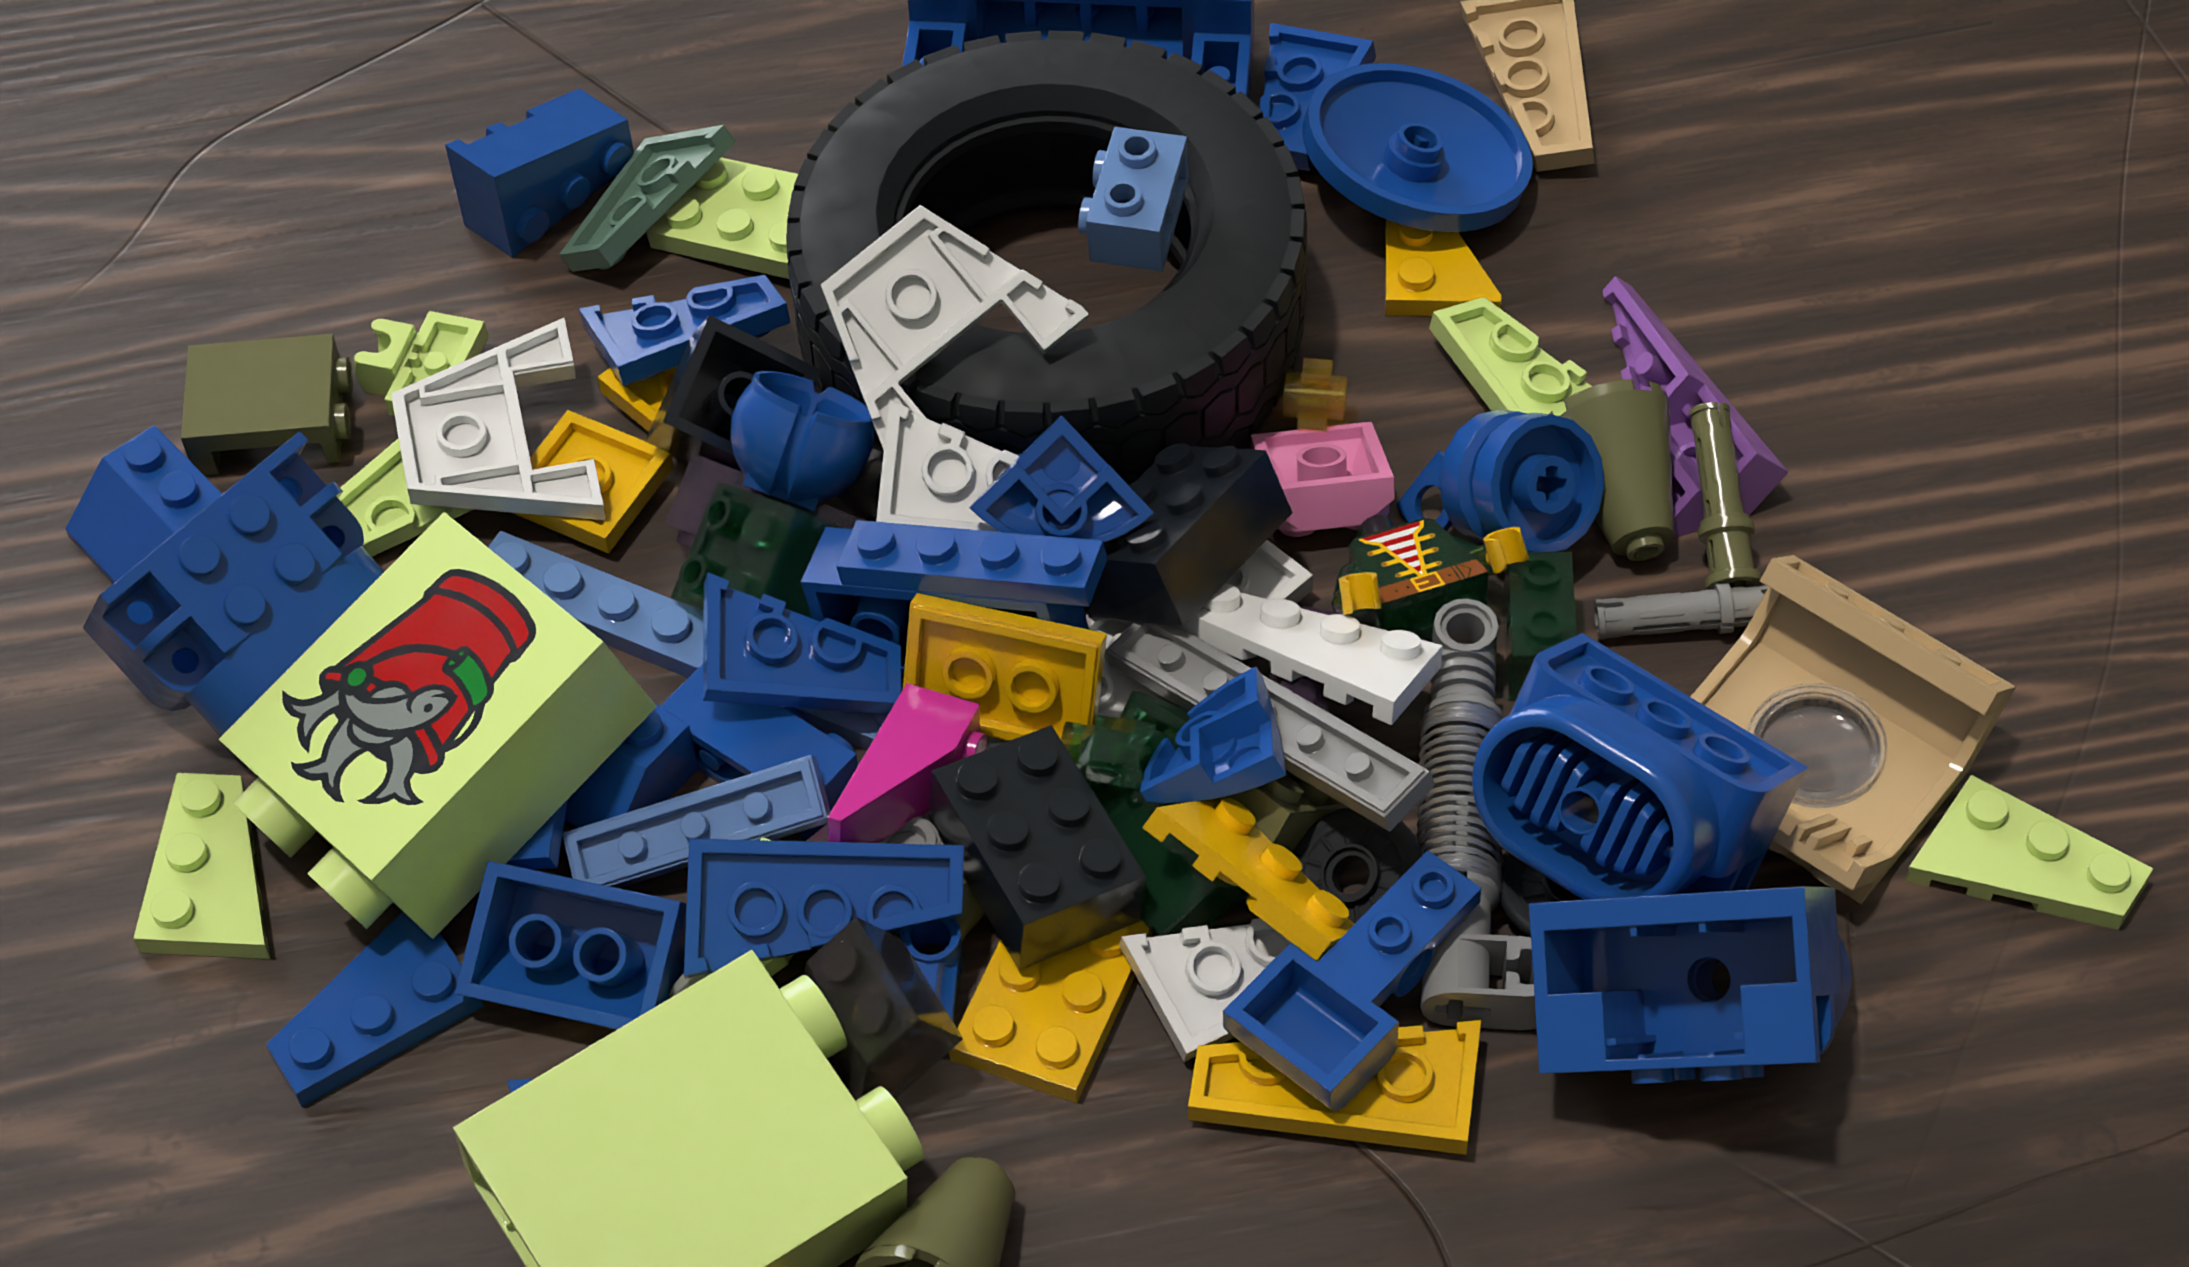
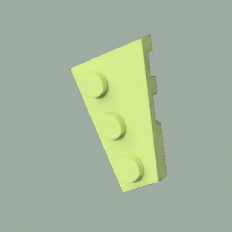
(1505, 359)

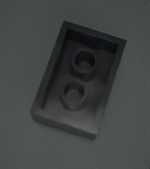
(1206, 523)
(1036, 846)

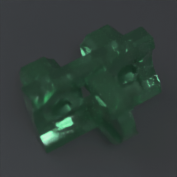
(1112, 749)

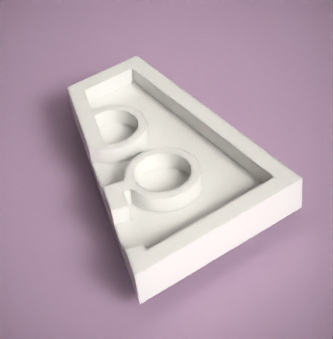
(934, 472)
(1199, 974)

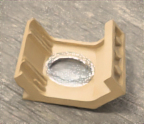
(1864, 705)

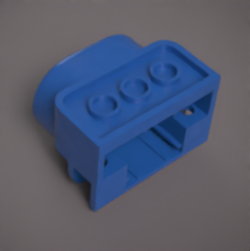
(237, 591)
(1628, 781)
(1636, 991)

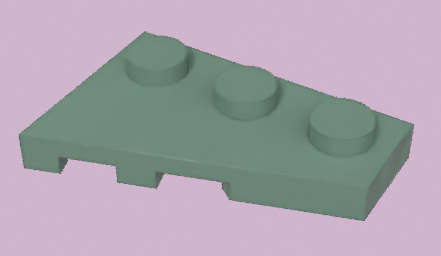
(642, 193)

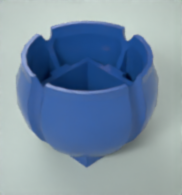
(799, 440)

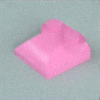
(1329, 476)

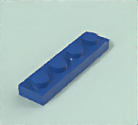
(972, 563)

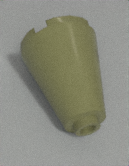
(1635, 450)
(952, 1223)

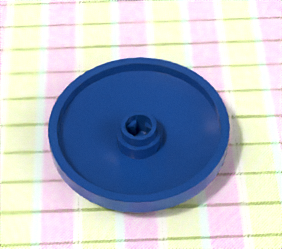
(1417, 147)

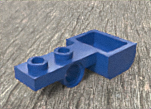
(1325, 1016)

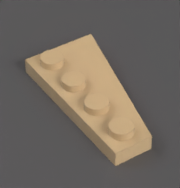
(1538, 73)

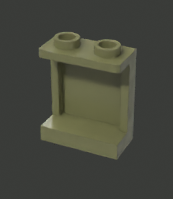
(264, 396)

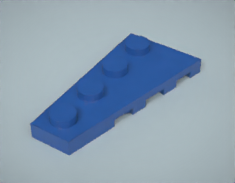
(803, 893)

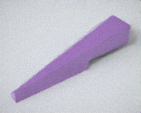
(1658, 357)

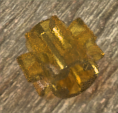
(1315, 395)

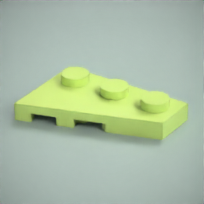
(383, 506)
(2025, 854)
(204, 876)

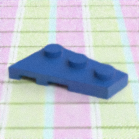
(655, 334)
(785, 659)
(372, 1011)

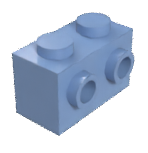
(1135, 198)

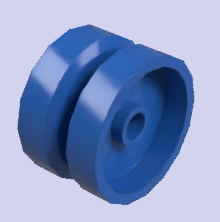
(1522, 474)

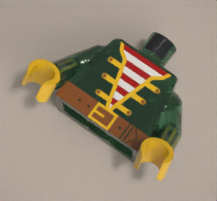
(1412, 569)

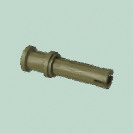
(1725, 525)

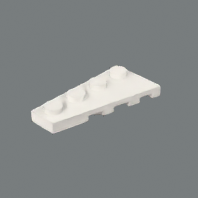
(1332, 649)

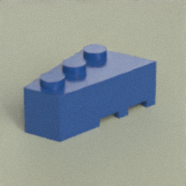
(538, 169)

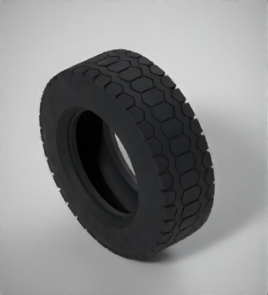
(1022, 133)

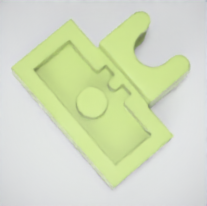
(413, 356)

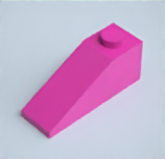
(895, 772)

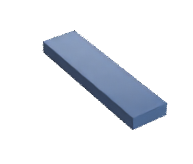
(657, 836)

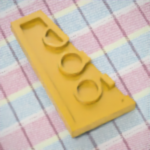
(1412, 1102)

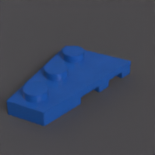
(1293, 71)

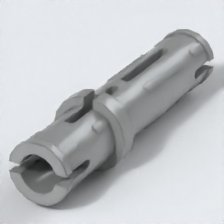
(1677, 612)

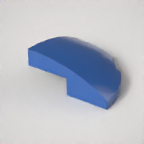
(1061, 492)
(1221, 749)

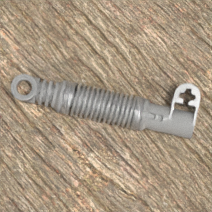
(1452, 731)

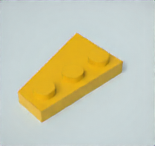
(1242, 856)

